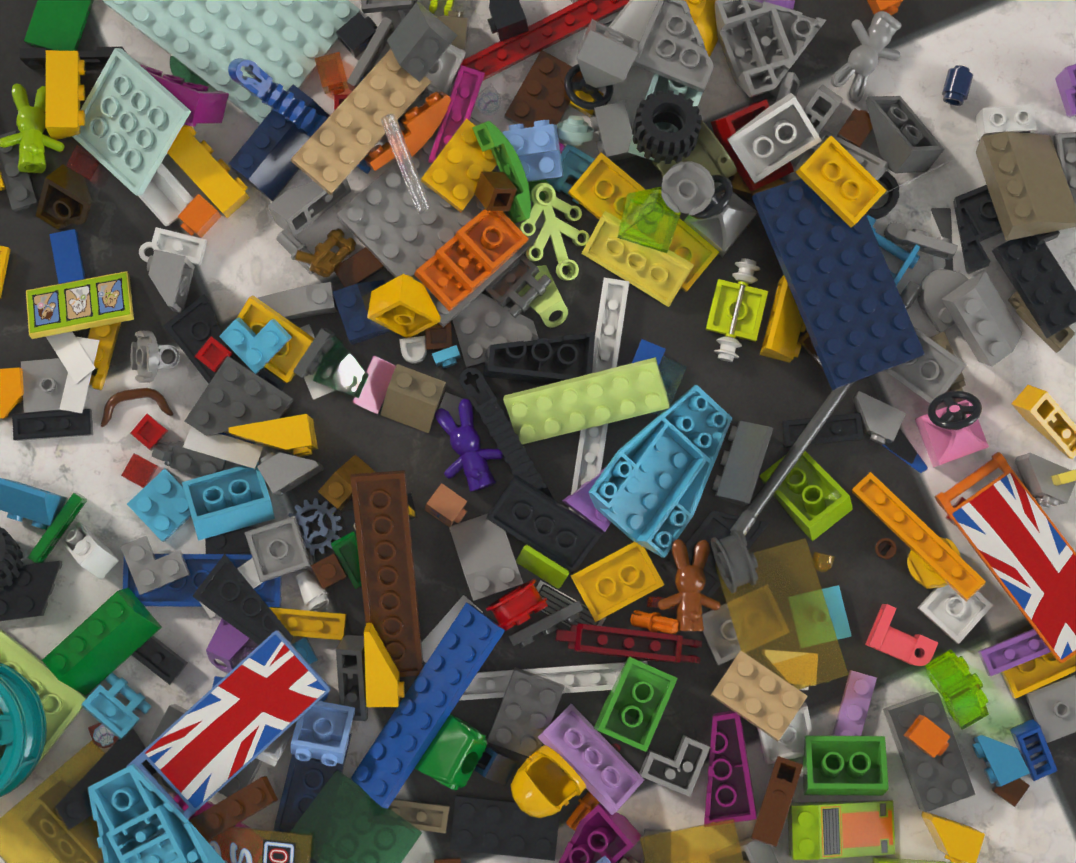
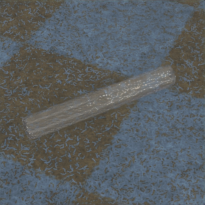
(406, 163)

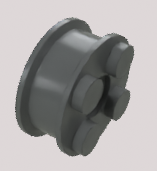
(734, 560)

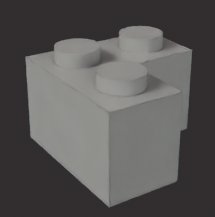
(681, 771)

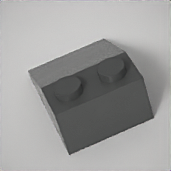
(902, 135)

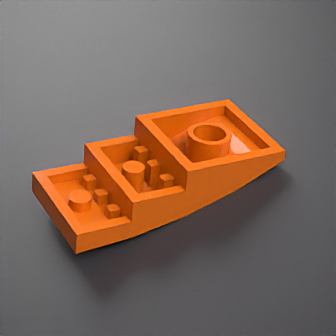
(471, 257)

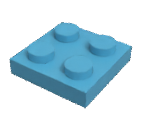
(162, 505)

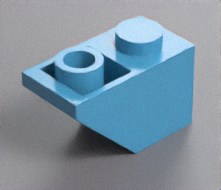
(1002, 760)

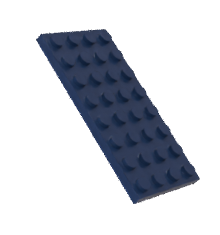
(838, 285)

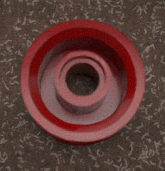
(517, 605)

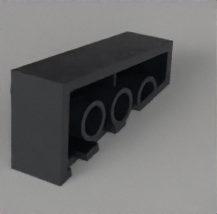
(541, 359)

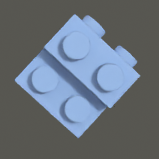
(537, 149)
(323, 733)

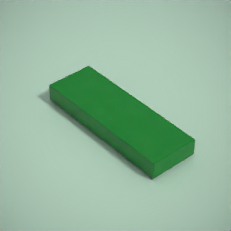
(57, 528)

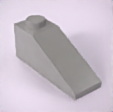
(820, 111)
(303, 205)
(303, 301)

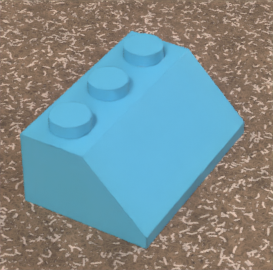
(228, 501)

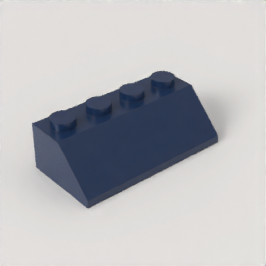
(268, 152)

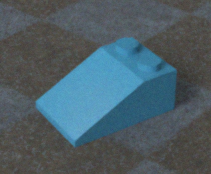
(30, 503)

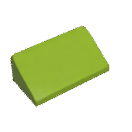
(542, 566)

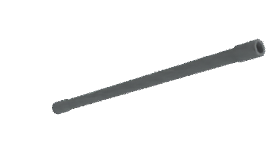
(749, 516)

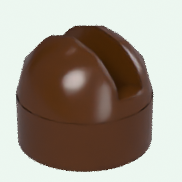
(880, 546)

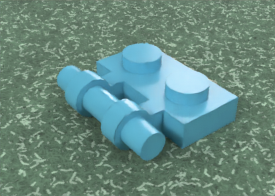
(574, 165)
(111, 711)

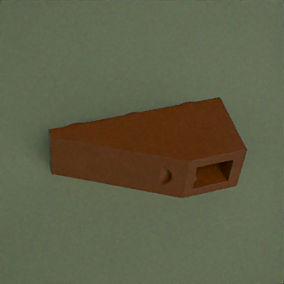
(776, 801)

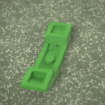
(508, 162)

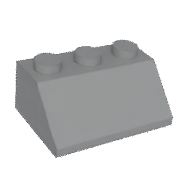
(983, 319)

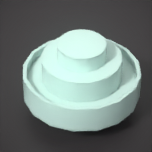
(575, 131)

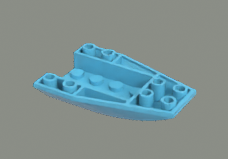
(662, 472)

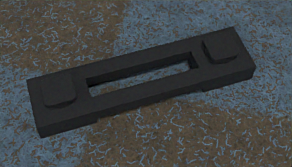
(36, 57)

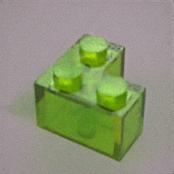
(958, 688)

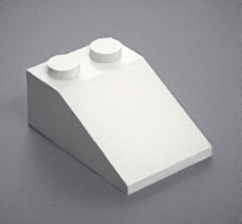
(774, 138)

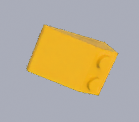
(286, 434)

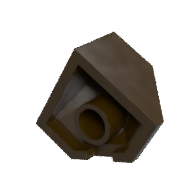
(64, 198)

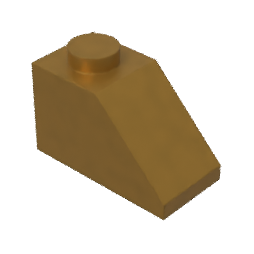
(338, 487)

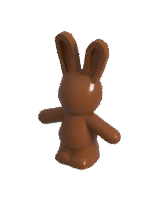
(689, 582)

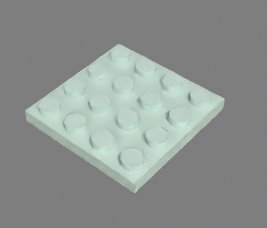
(130, 121)

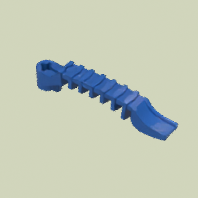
(279, 99)

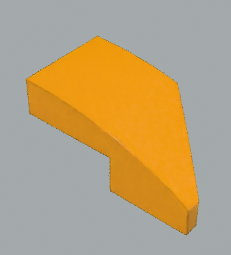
(10, 390)

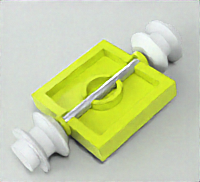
(736, 310)

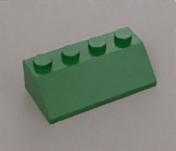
(102, 642)

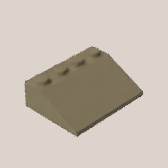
(1026, 184)

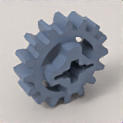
(319, 515)

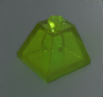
(648, 220)

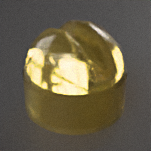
(822, 561)

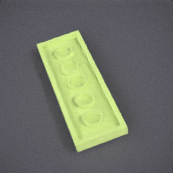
(587, 401)

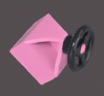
(953, 429)

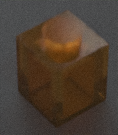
(332, 73)

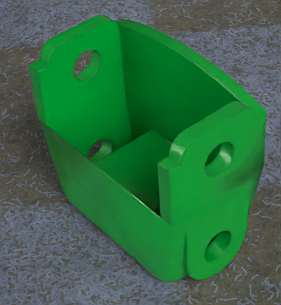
(453, 753)

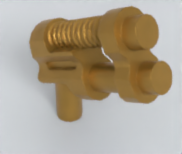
(325, 261)

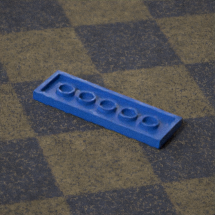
(200, 565)

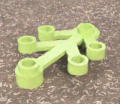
(552, 228)

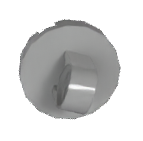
(687, 188)
(147, 356)

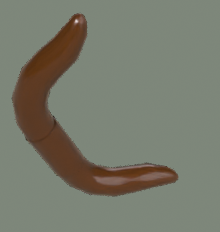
(131, 395)

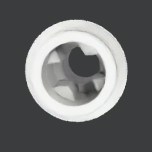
(311, 591)

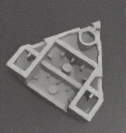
(761, 41)

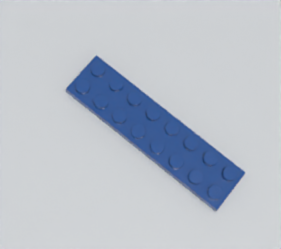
(427, 705)

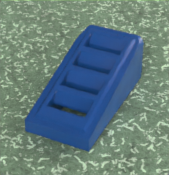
(1026, 734)

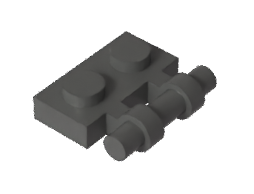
(513, 280)

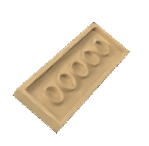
(357, 123)

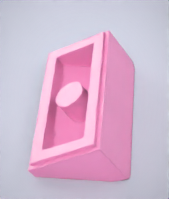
(376, 386)

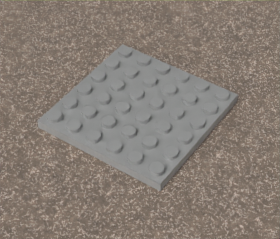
(401, 243)

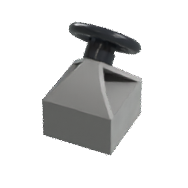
(604, 61)
(723, 218)

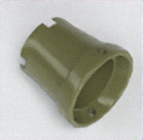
(707, 153)

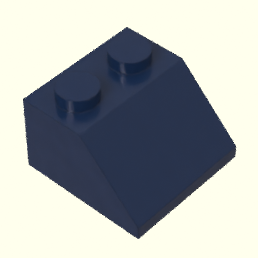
(353, 309)

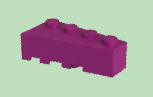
(729, 776)

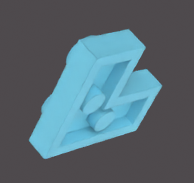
(253, 348)

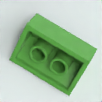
(845, 765)

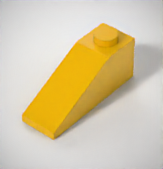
(1047, 418)
(381, 673)

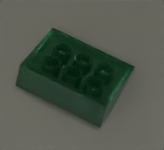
(353, 827)

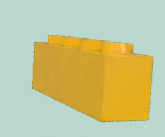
(208, 173)

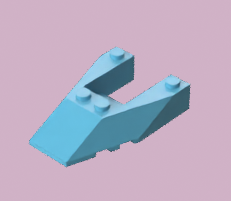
(142, 824)

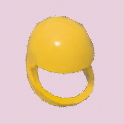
(545, 783)

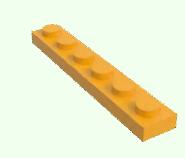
(918, 536)

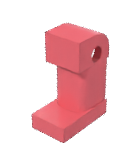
(897, 643)

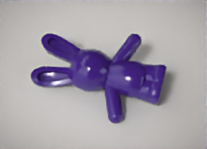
(466, 444)

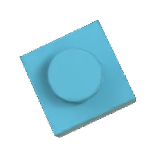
(447, 357)

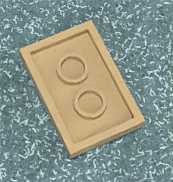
(759, 695)

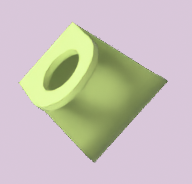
(549, 301)

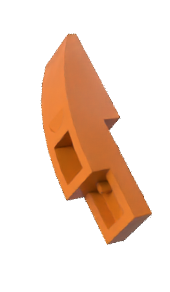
(419, 127)

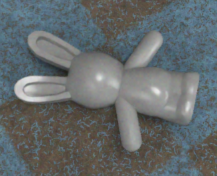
(865, 57)

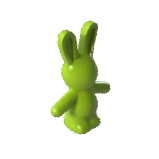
(31, 127)

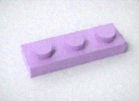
(854, 704)

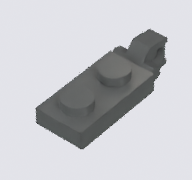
(187, 460)

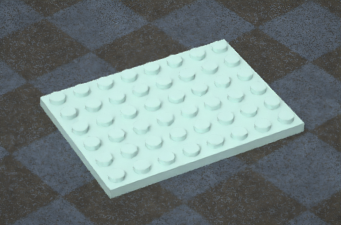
(210, 34)

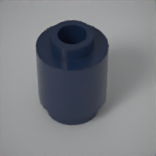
(957, 85)

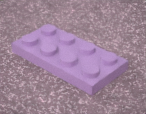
(593, 758)

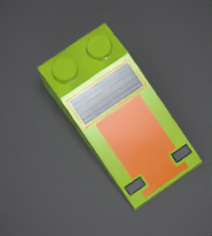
(840, 829)

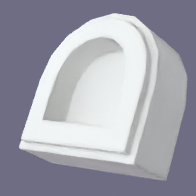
(413, 349)

